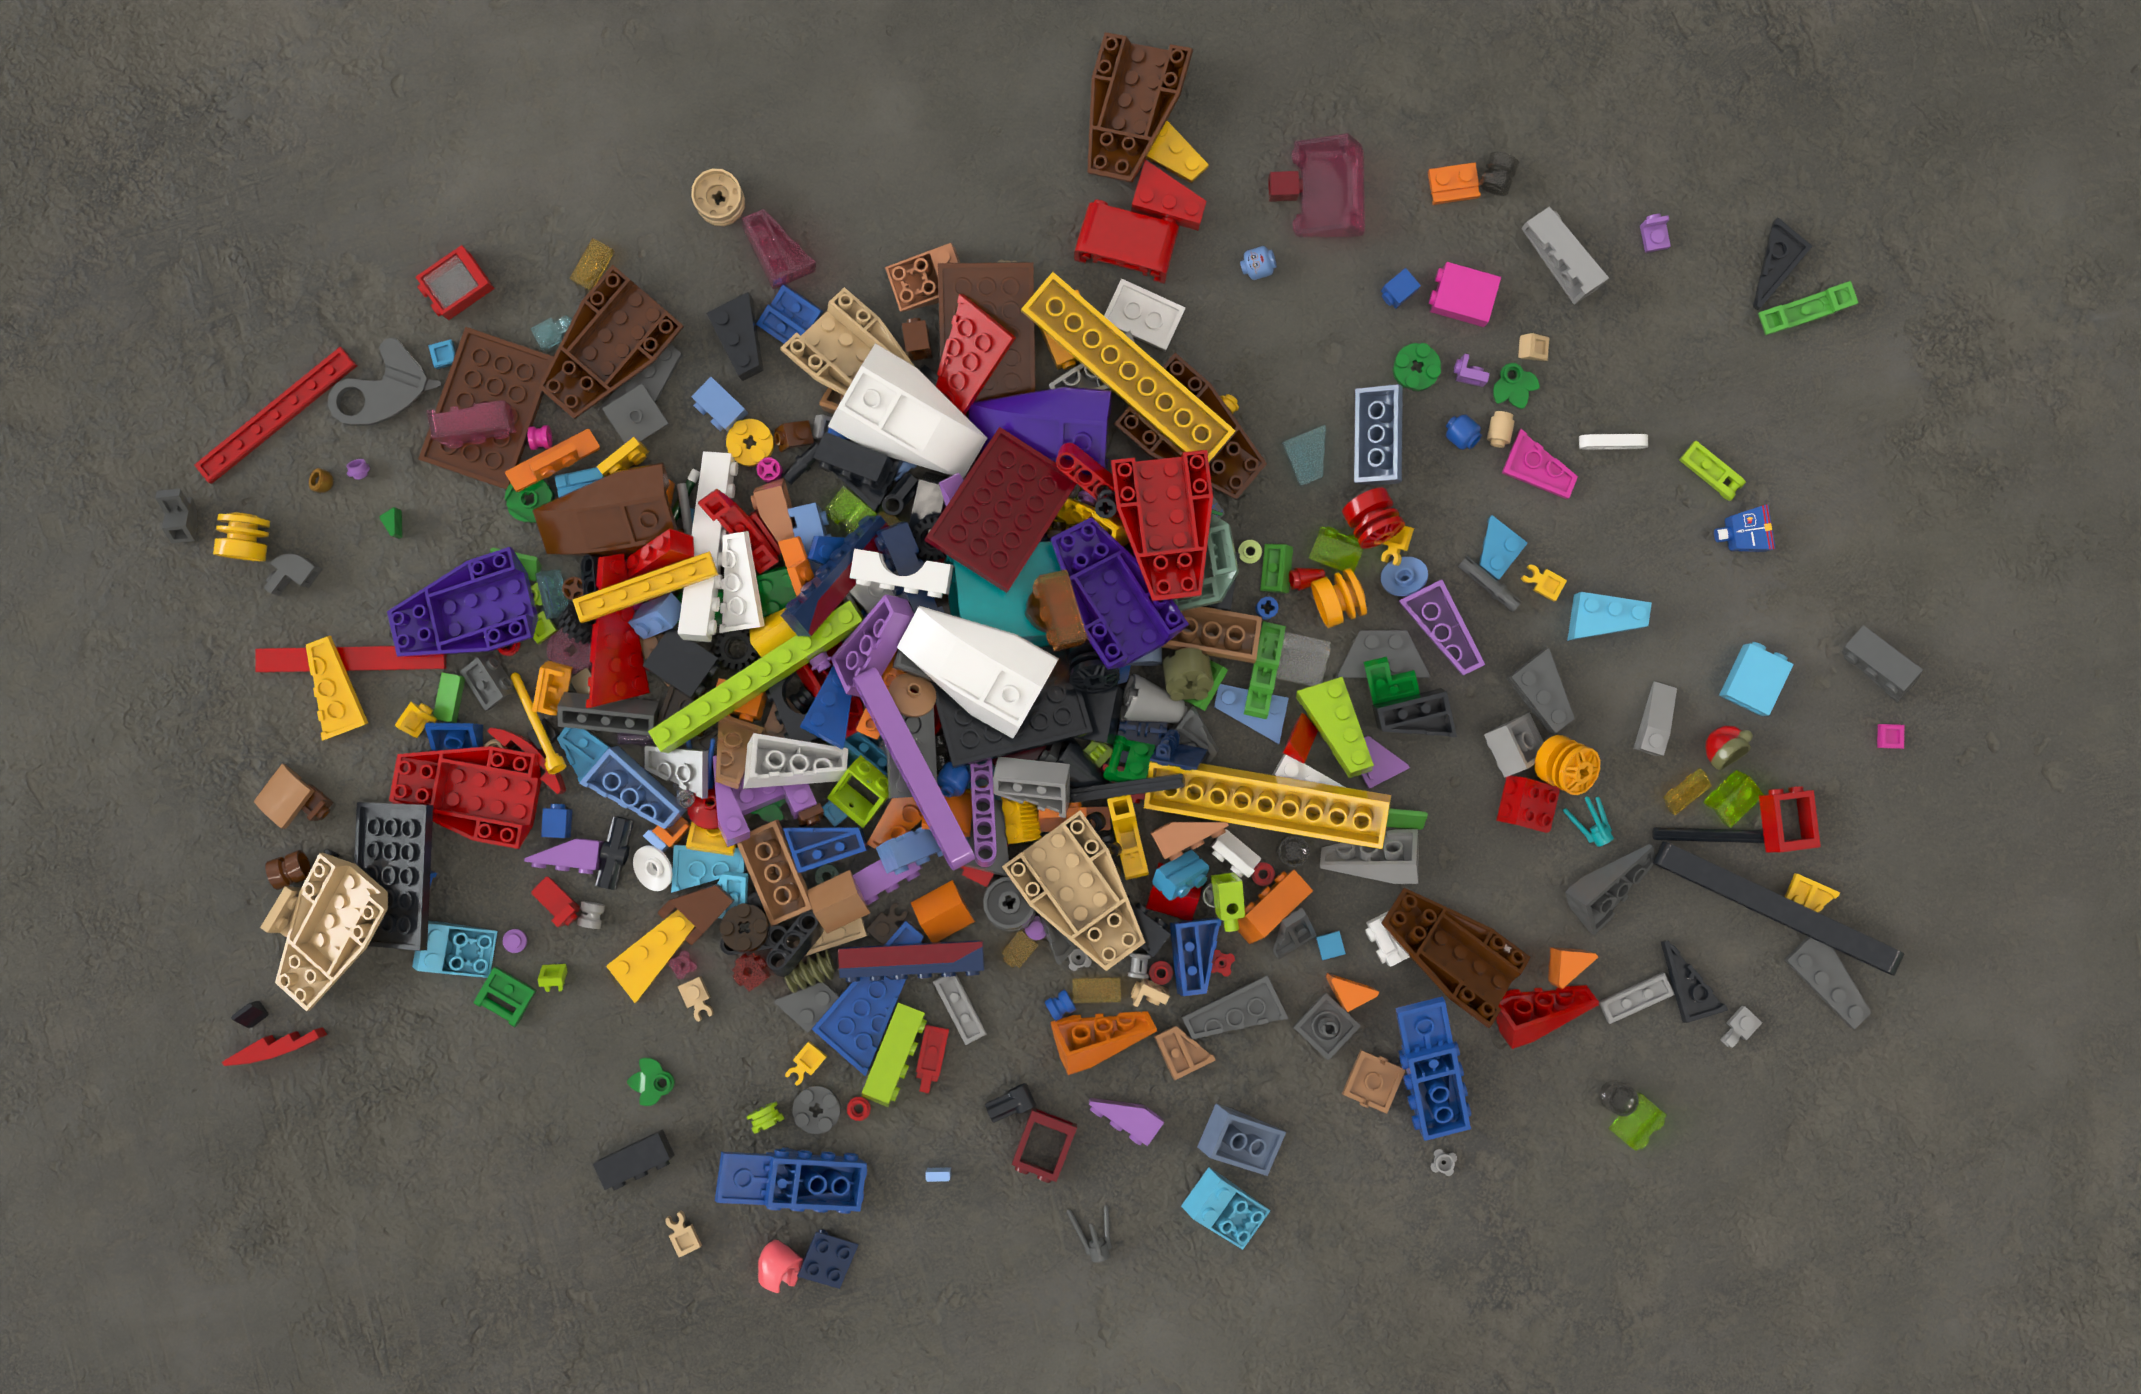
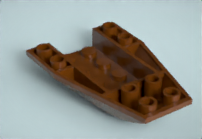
(1130, 102)
(607, 343)
(1232, 465)
(609, 514)
(1456, 952)

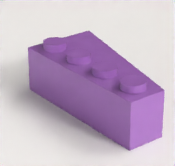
(1442, 623)
(873, 641)

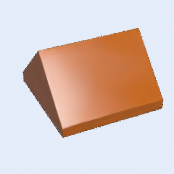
(942, 912)
(1567, 964)
(1350, 993)

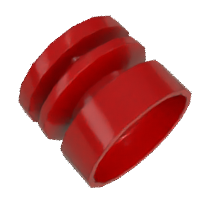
(1373, 517)

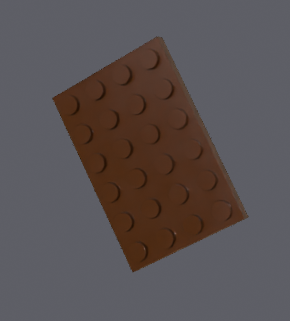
(1001, 292)
(488, 372)

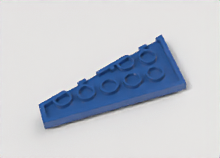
(863, 1011)

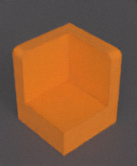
(673, 835)

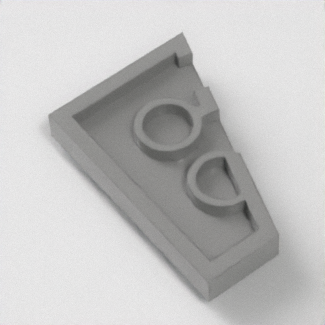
(681, 766)

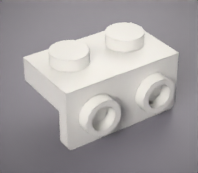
(1236, 853)

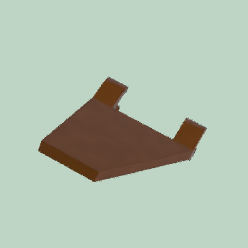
(700, 908)

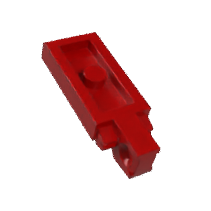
(931, 1055)

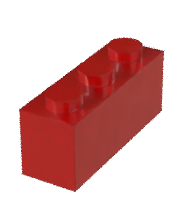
(660, 552)

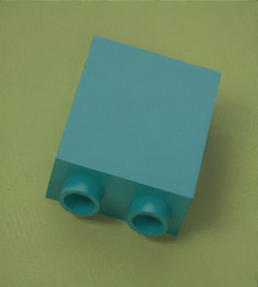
(986, 604)

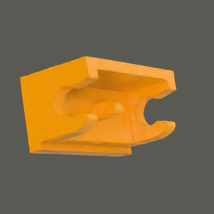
(551, 684)

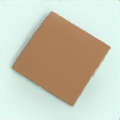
(283, 796)

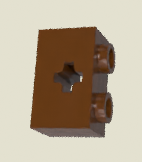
(917, 339)

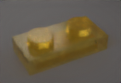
(592, 264)
(1687, 791)
(1096, 990)

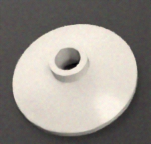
(652, 868)

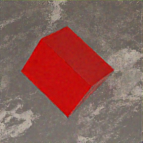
(1178, 907)

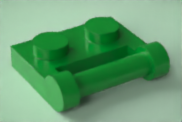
(1137, 761)
(509, 990)

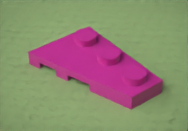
(1538, 468)

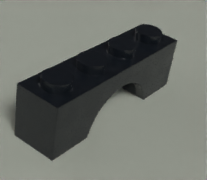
(786, 715)

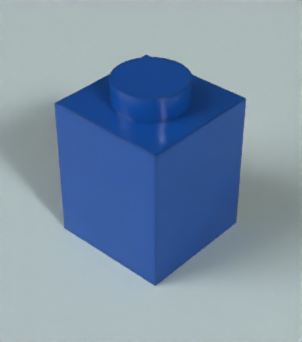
(1400, 288)
(556, 821)

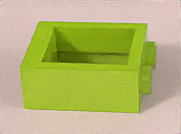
(844, 794)

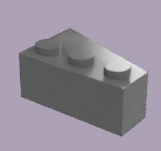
(1882, 663)
(1543, 691)

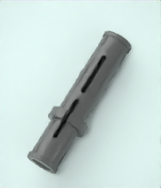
(1490, 584)

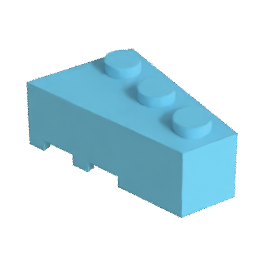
(1606, 614)

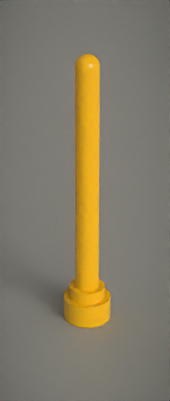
(554, 762)

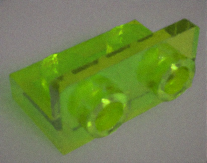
(1336, 549)
(1734, 798)
(1638, 1126)

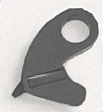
(384, 398)

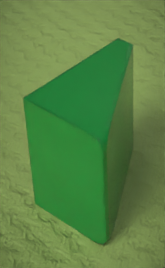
(393, 522)

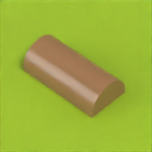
(1219, 634)
(774, 873)

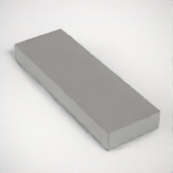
(1636, 998)
(960, 1008)

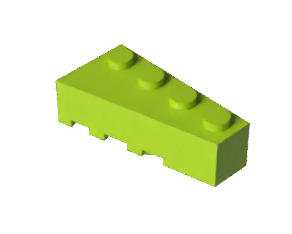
(1335, 718)
(893, 1054)

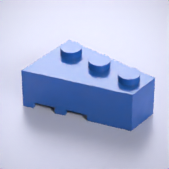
(823, 845)
(1193, 953)

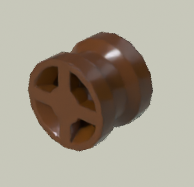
(571, 587)

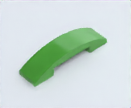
(1808, 308)

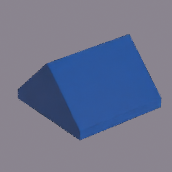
(454, 735)

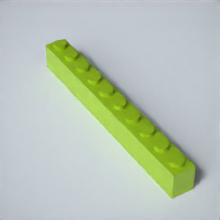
(755, 679)

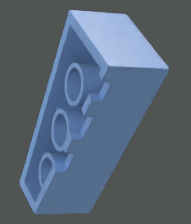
(809, 522)

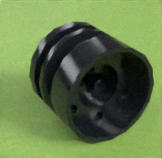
(1088, 671)

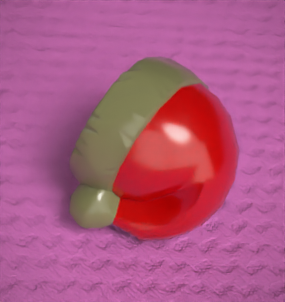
(1727, 746)

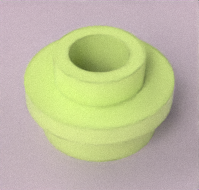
(1243, 555)

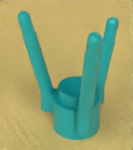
(1600, 831)

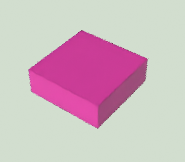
(1890, 736)

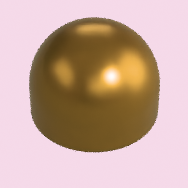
(325, 481)

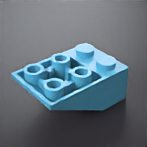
(457, 950)
(1225, 1208)

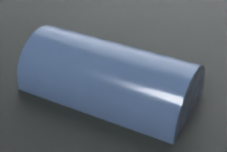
(1378, 435)

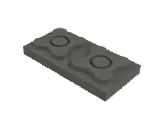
(923, 732)

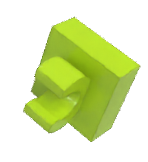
(1098, 752)
(552, 976)

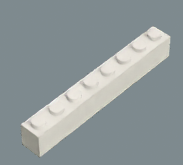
(701, 598)

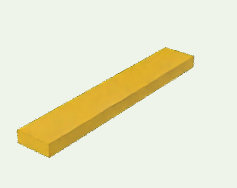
(645, 587)

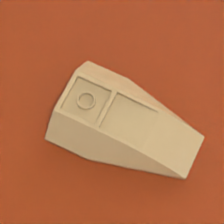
(840, 342)
(1078, 891)
(329, 928)

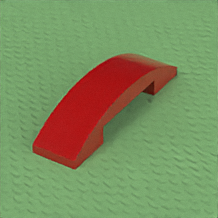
(735, 520)
(508, 738)

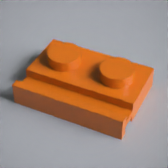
(1454, 183)

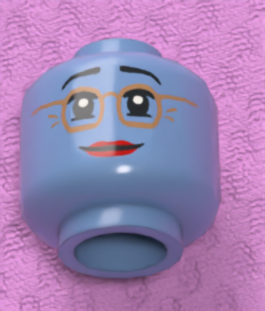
(1258, 263)

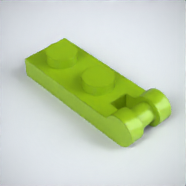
(1712, 470)

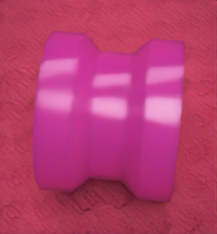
(540, 437)
(766, 466)

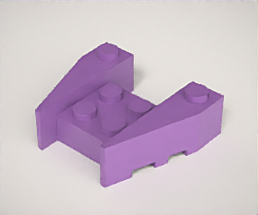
(735, 803)

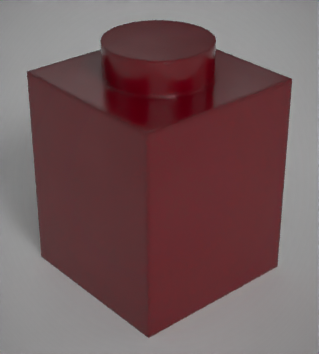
(1284, 186)

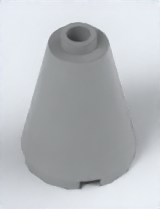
(1149, 703)

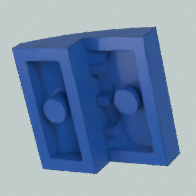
(788, 315)

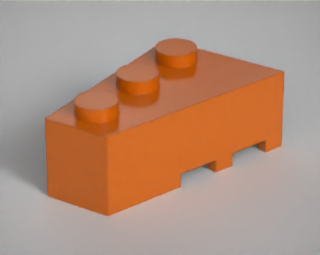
(1273, 906)

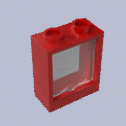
(451, 283)

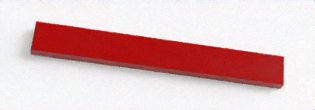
(275, 415)
(353, 659)

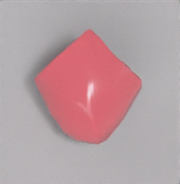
(778, 1264)

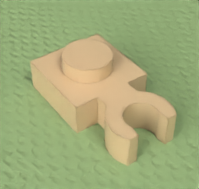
(694, 994)
(684, 1237)

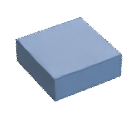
(655, 840)
(938, 1174)

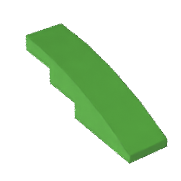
(1264, 670)

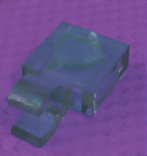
(549, 333)

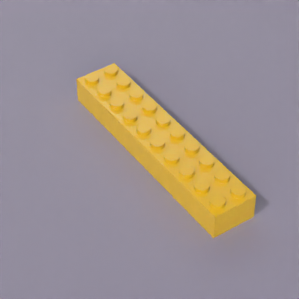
(1126, 368)
(1275, 803)

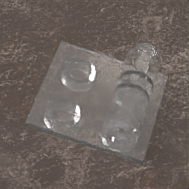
(1303, 659)

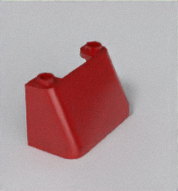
(1127, 240)

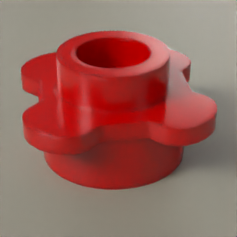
(1228, 959)

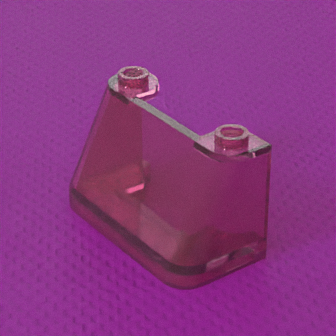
(1331, 187)

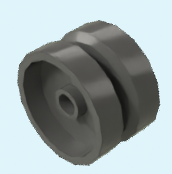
(996, 907)

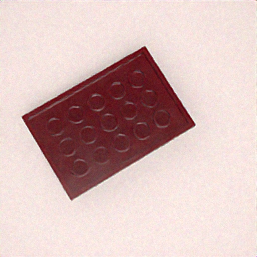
(1001, 510)

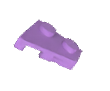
(1385, 764)

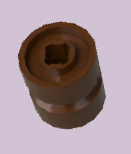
(284, 871)

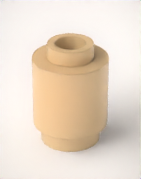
(1500, 429)

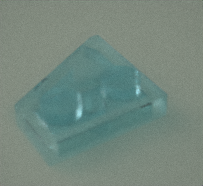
(1307, 455)

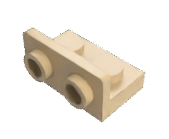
(281, 914)
(1154, 992)

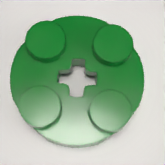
(1412, 379)
(516, 502)

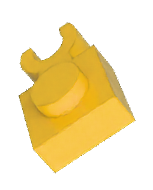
(1396, 544)
(1547, 583)
(808, 1060)

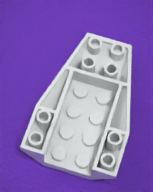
(906, 416)
(979, 666)

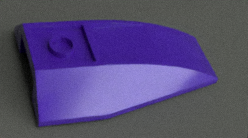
(1049, 420)
(1113, 596)
(468, 609)

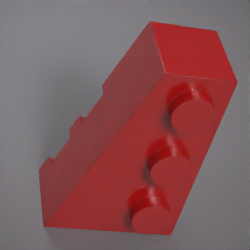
(1163, 196)

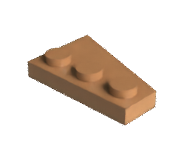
(732, 749)

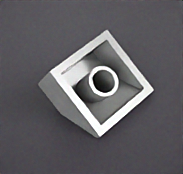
(1515, 744)

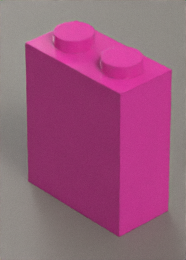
(1464, 294)

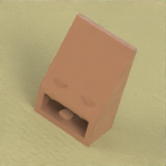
(916, 278)
(1179, 835)

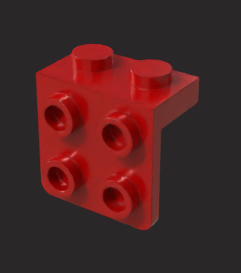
(1528, 803)

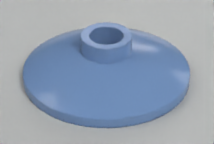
(1410, 569)

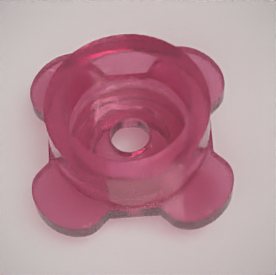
(675, 964)

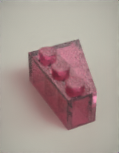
(776, 251)
(472, 423)

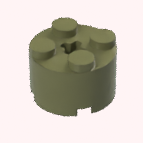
(1188, 674)

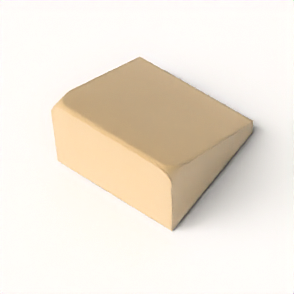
(1533, 347)

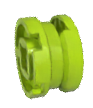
(765, 1117)

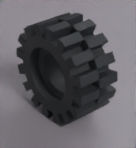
(920, 534)
(571, 624)
(724, 654)

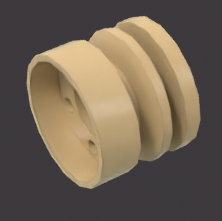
(712, 185)

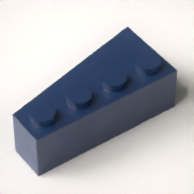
(901, 559)

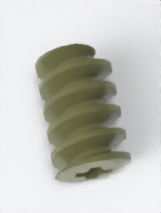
(811, 971)

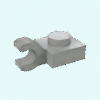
(1742, 1025)

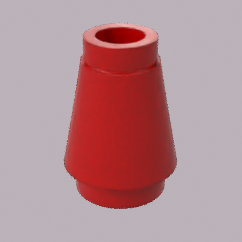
(1302, 577)

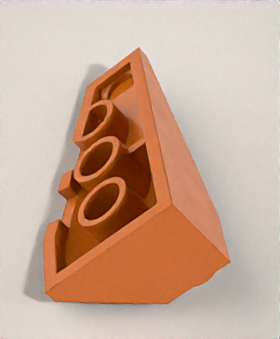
(1094, 1039)

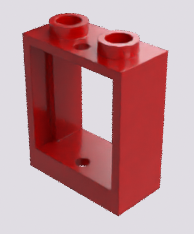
(1772, 820)

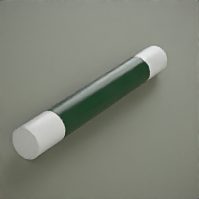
(690, 483)

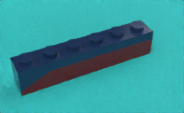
(831, 581)
(911, 959)

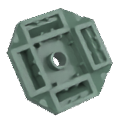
(1219, 568)

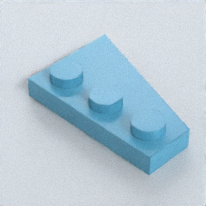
(700, 867)

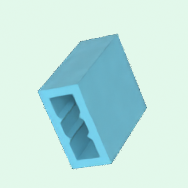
(1756, 679)

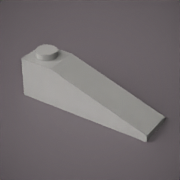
(1392, 864)

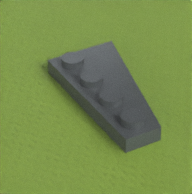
(1829, 979)

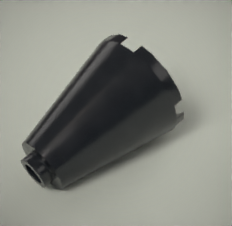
(1082, 768)

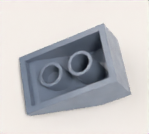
(1240, 1140)

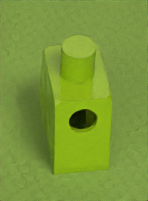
(1226, 890)

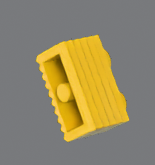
(1020, 821)

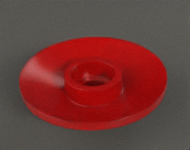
(704, 815)

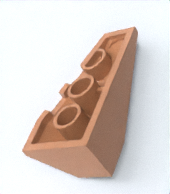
(773, 505)

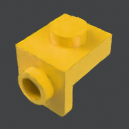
(414, 719)

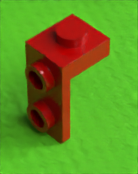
(556, 902)

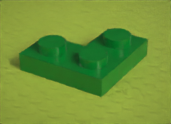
(1389, 687)

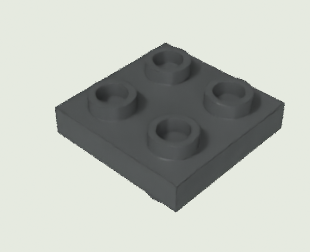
(1326, 1026)

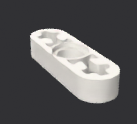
(1613, 441)

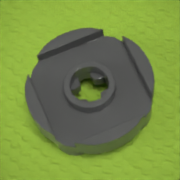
(808, 1098)

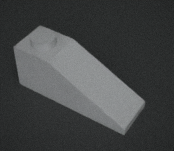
(1656, 720)

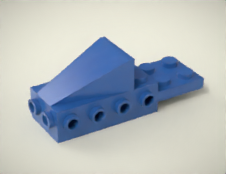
(1432, 1069)
(792, 1180)

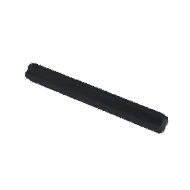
(1127, 788)
(1708, 835)

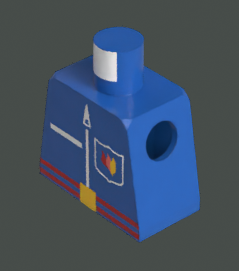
(1748, 531)

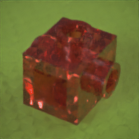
(759, 971)

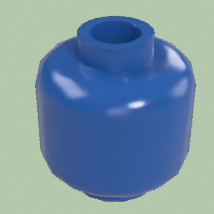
(1463, 432)
(953, 781)

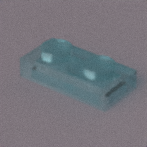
(551, 593)

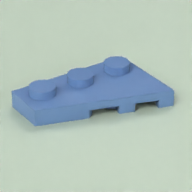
(1232, 702)

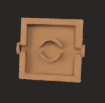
(1373, 1081)

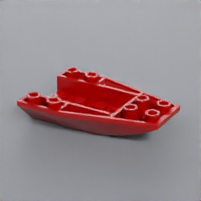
(1166, 519)
(473, 791)

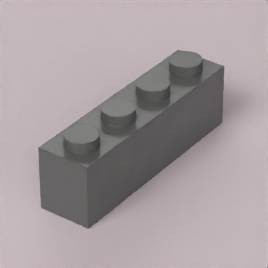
(622, 716)

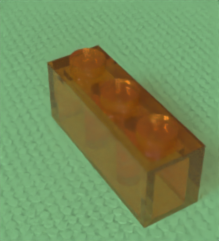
(1059, 610)

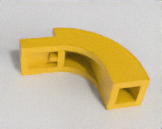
(1128, 836)

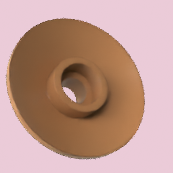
(911, 703)

